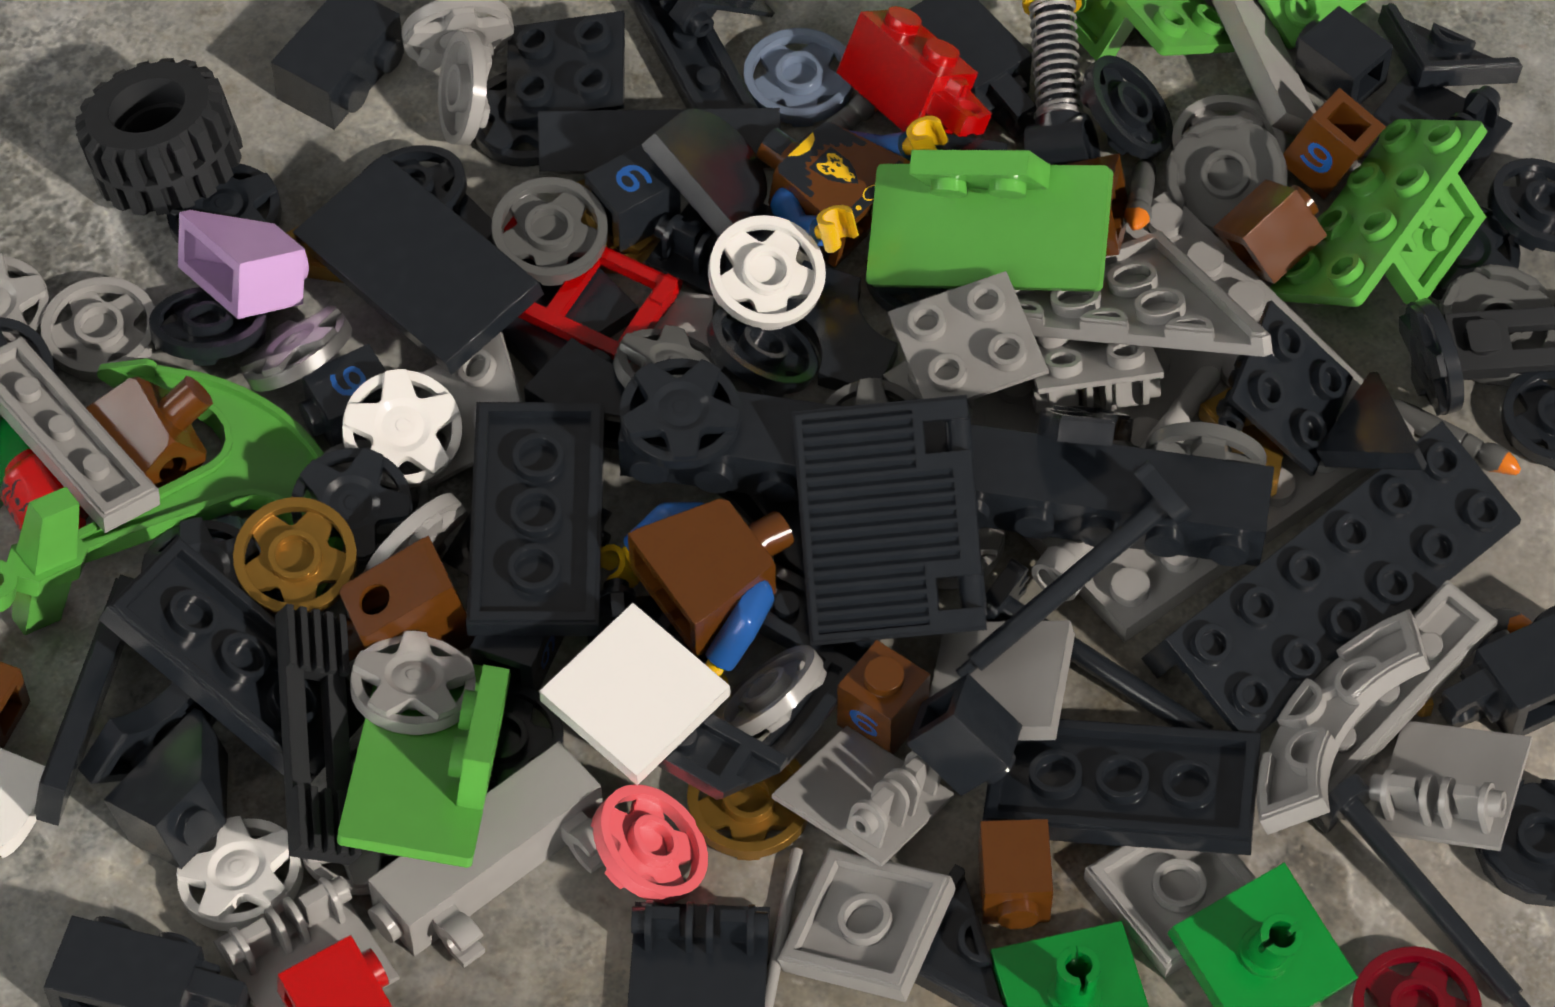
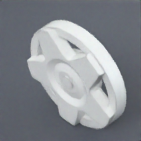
(766, 272)
(404, 424)
(237, 871)

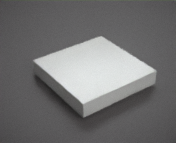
(634, 693)

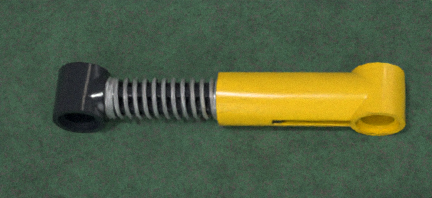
(1061, 128)

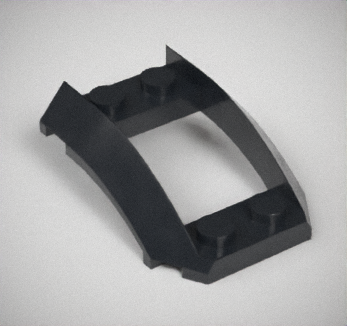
(726, 759)

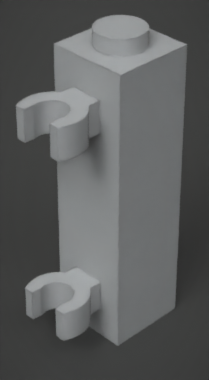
(520, 828)

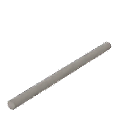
(782, 923)

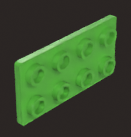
(1167, 25)
(988, 213)
(1395, 217)
(427, 790)

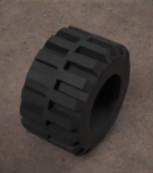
(159, 136)

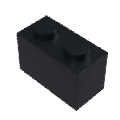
(338, 59)

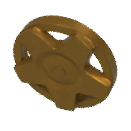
(295, 555)
(748, 817)

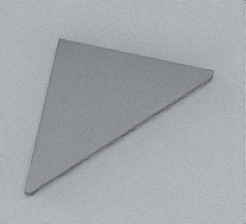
(1152, 300)

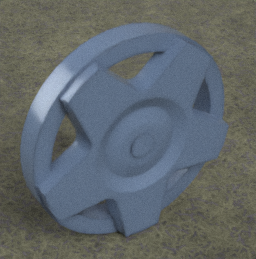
(798, 77)

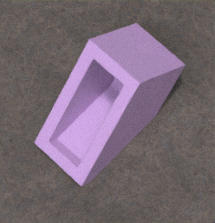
(242, 262)

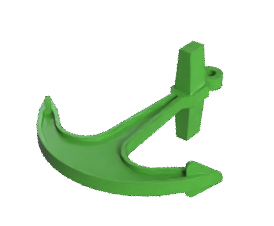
(257, 465)

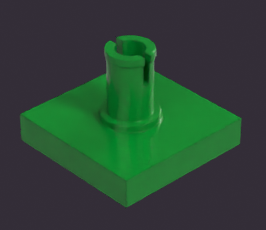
(1263, 947)
(1070, 970)

